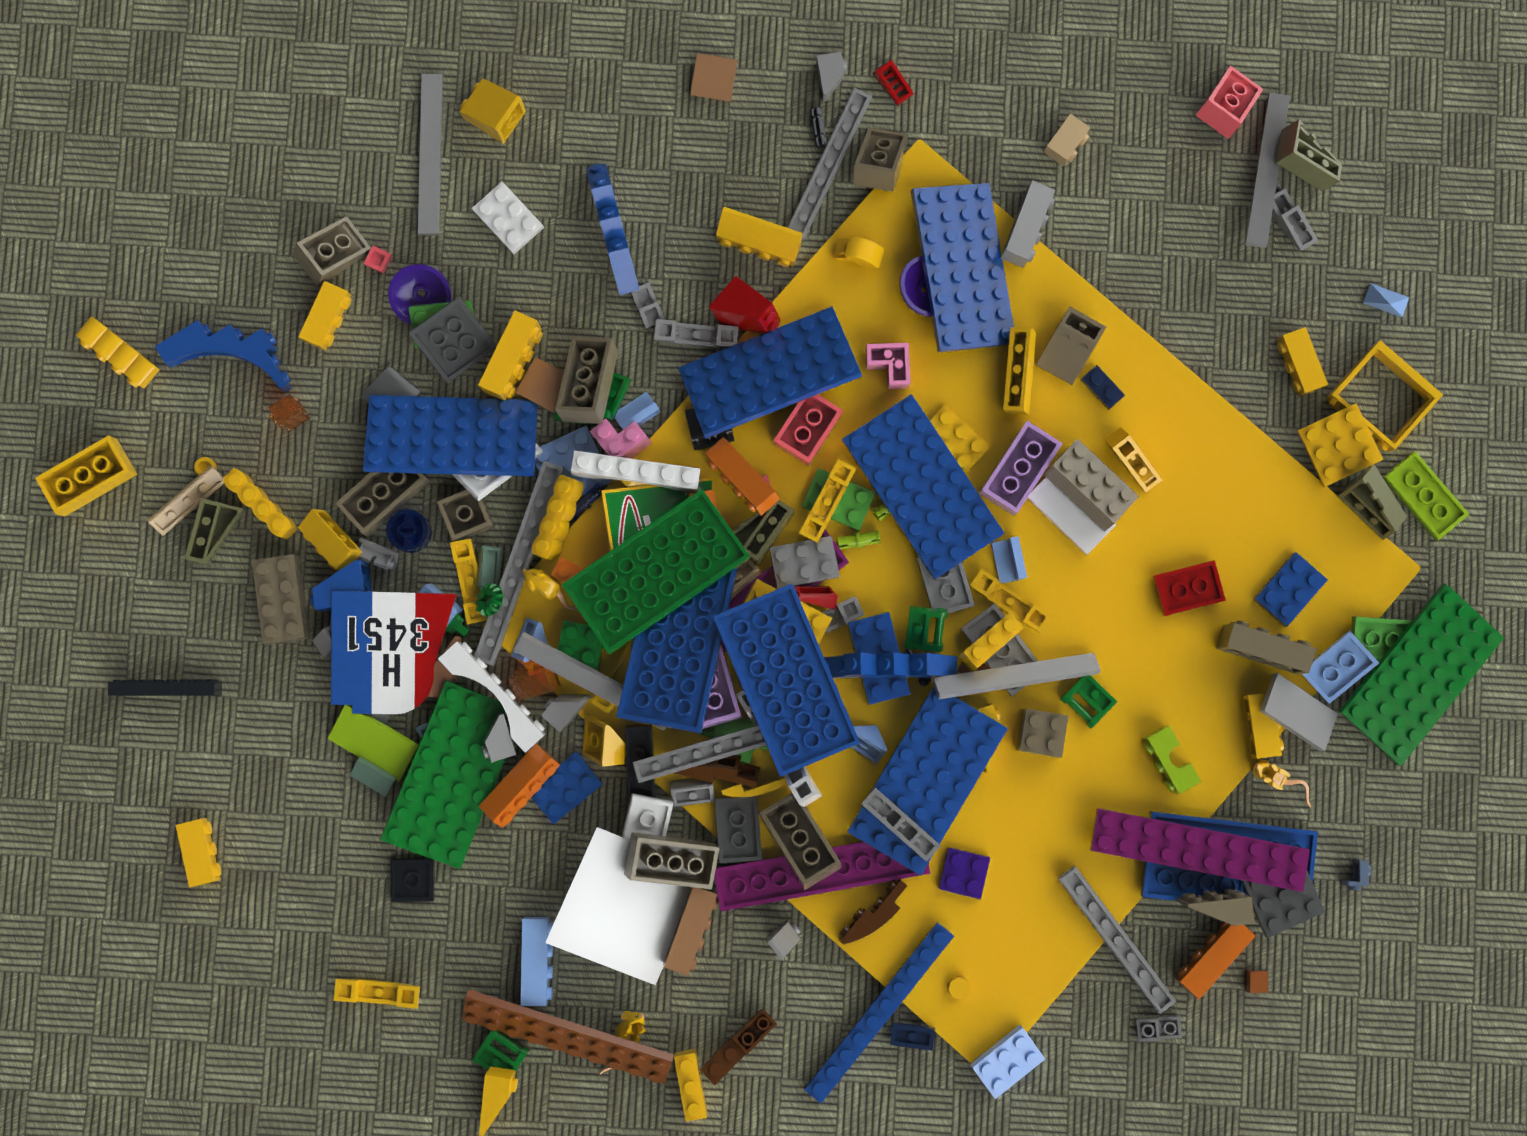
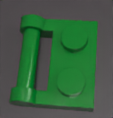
(919, 625)
(1094, 695)
(491, 1056)

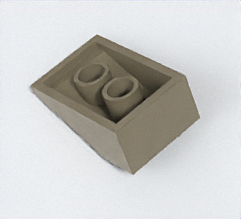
(880, 159)
(330, 250)

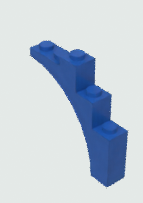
(612, 228)
(199, 341)
(891, 665)

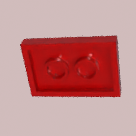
(1189, 588)

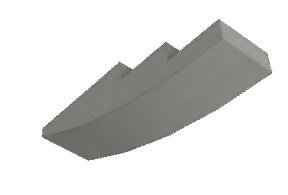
(1292, 220)
(900, 824)

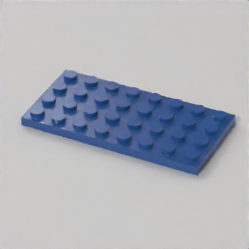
(962, 266)
(769, 372)
(450, 436)
(923, 486)
(676, 663)
(786, 680)
(931, 774)
(1171, 882)

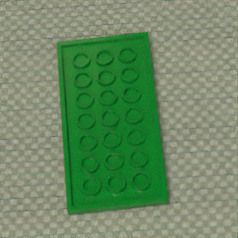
(655, 571)
(1421, 674)
(447, 779)

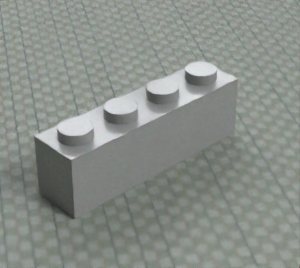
(1027, 224)

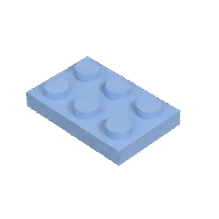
(1340, 667)
(1007, 1061)

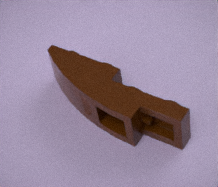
(726, 769)
(869, 921)
(737, 1046)

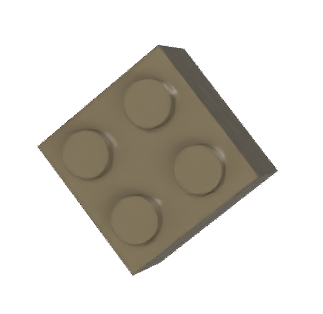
(465, 515)
(1042, 733)

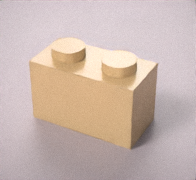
(1067, 139)

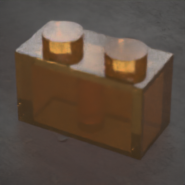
(288, 413)
(533, 682)

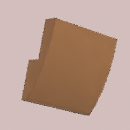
(713, 77)
(541, 385)

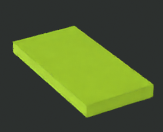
(1425, 496)
(373, 741)

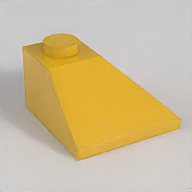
(602, 743)

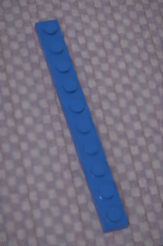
(879, 1012)

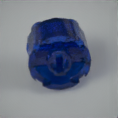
(409, 531)

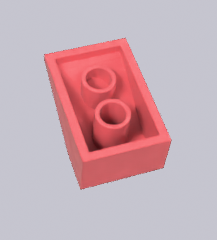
(1229, 102)

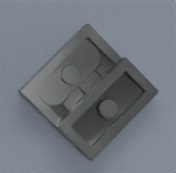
(390, 384)

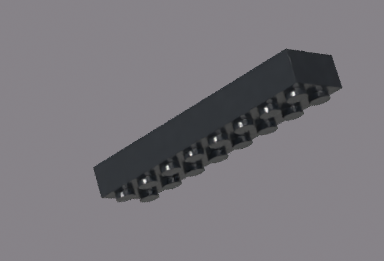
(159, 687)
(638, 747)

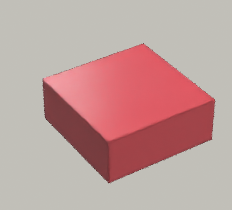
(377, 259)

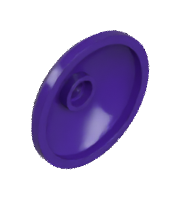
(911, 284)
(405, 287)

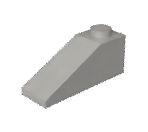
(784, 938)

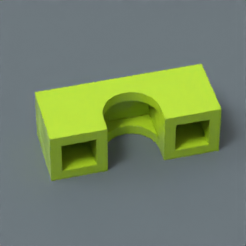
(1160, 745)

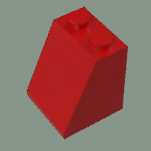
(744, 308)

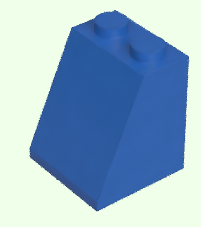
(350, 578)

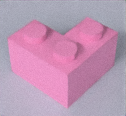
(893, 358)
(623, 444)

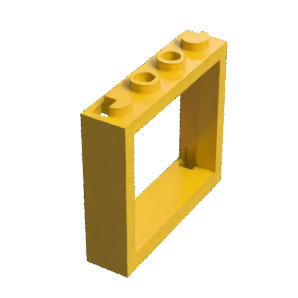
(1405, 373)

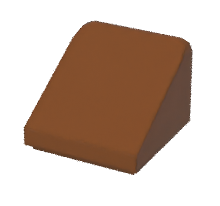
(1257, 981)

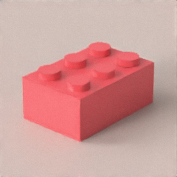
(807, 428)

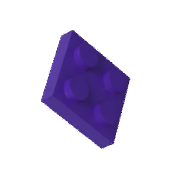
(964, 873)

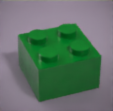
(581, 644)

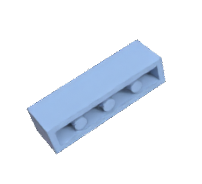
(535, 962)

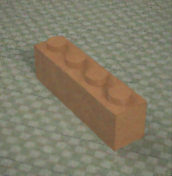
(690, 929)

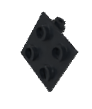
(697, 436)

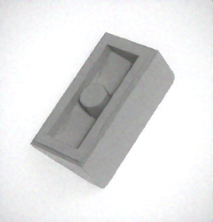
(691, 792)

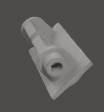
(384, 557)

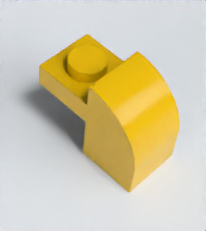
(859, 250)

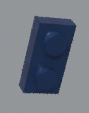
(1102, 387)
(912, 1036)

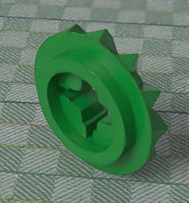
(493, 604)

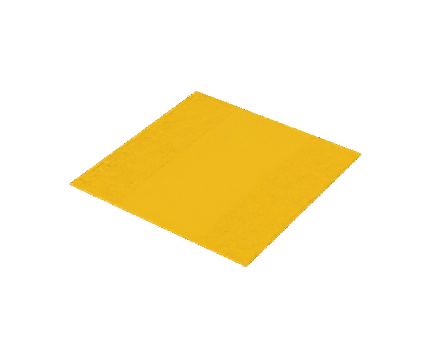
(1220, 499)

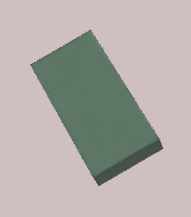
(488, 565)
(373, 776)

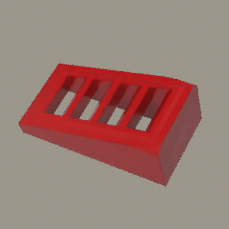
(890, 65)
(817, 595)

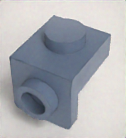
(1361, 875)

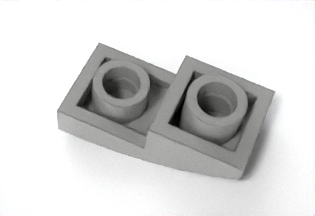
(1159, 1028)

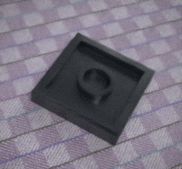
(412, 880)

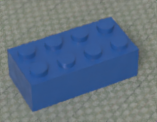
(877, 636)

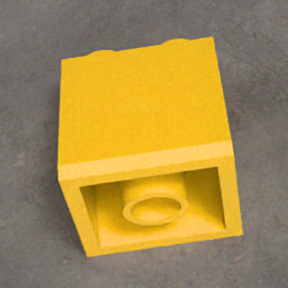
(493, 110)

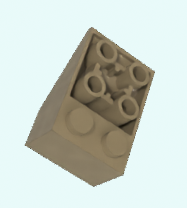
(1070, 345)
(1230, 907)

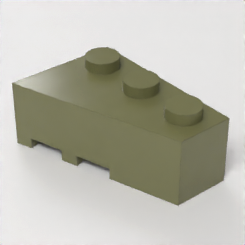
(1306, 158)
(1374, 502)
(211, 529)
(762, 531)

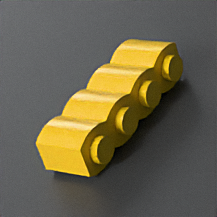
(116, 351)
(259, 502)
(559, 512)

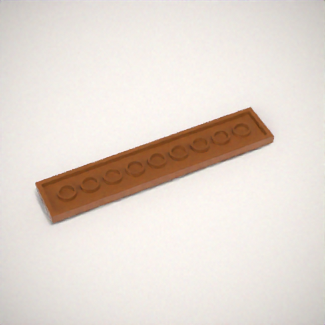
(567, 1037)

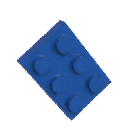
(1290, 589)
(566, 788)

